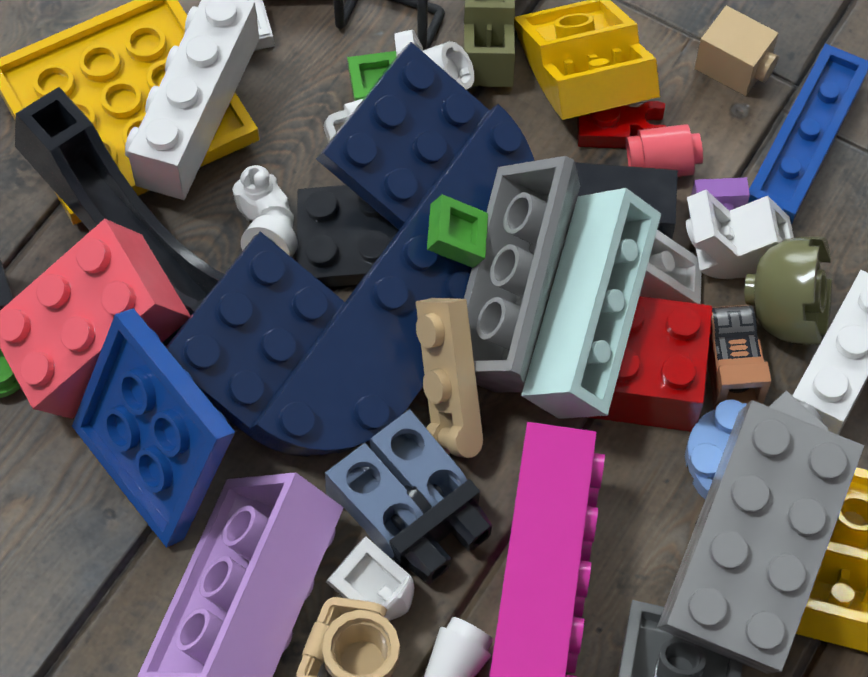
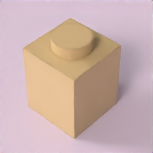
(737, 51)

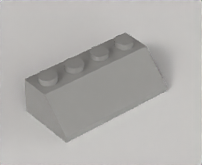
(513, 283)

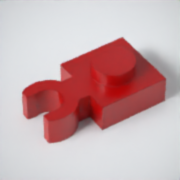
(613, 125)

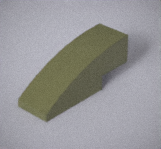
(490, 41)

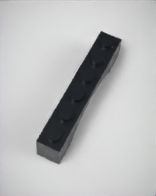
(81, 171)

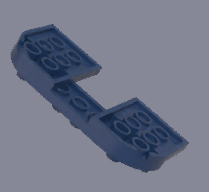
(290, 353)

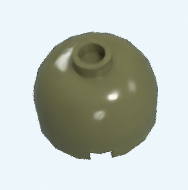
(792, 290)

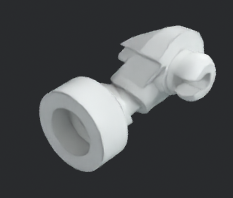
(265, 203)

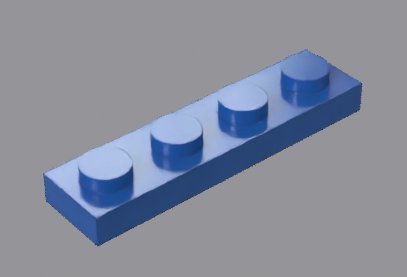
(810, 129)

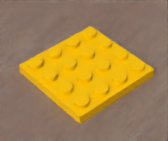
(108, 73)

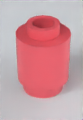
(665, 149)

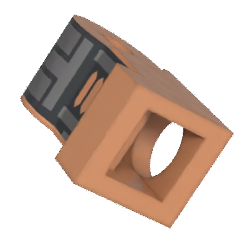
(736, 356)

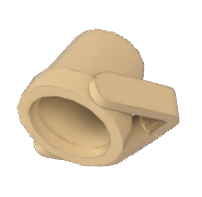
(351, 641)

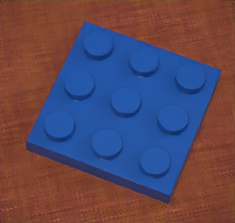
(151, 427)

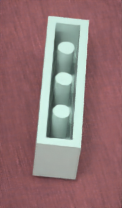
(592, 305)

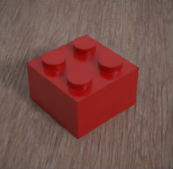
(663, 365)

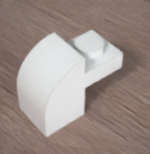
(734, 240)

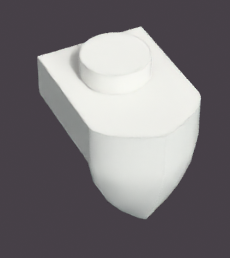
(374, 577)

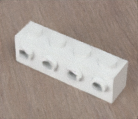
(192, 96)

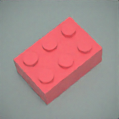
(63, 317)

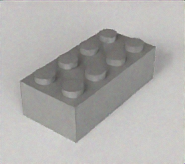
(761, 537)

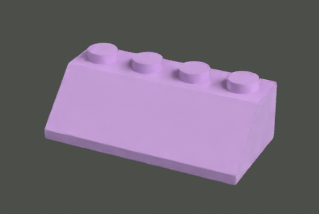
(245, 580)

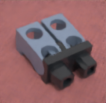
(409, 497)

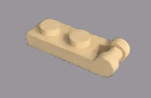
(449, 375)

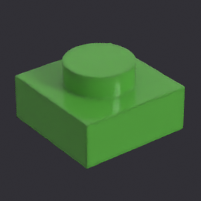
(366, 71)
(457, 231)

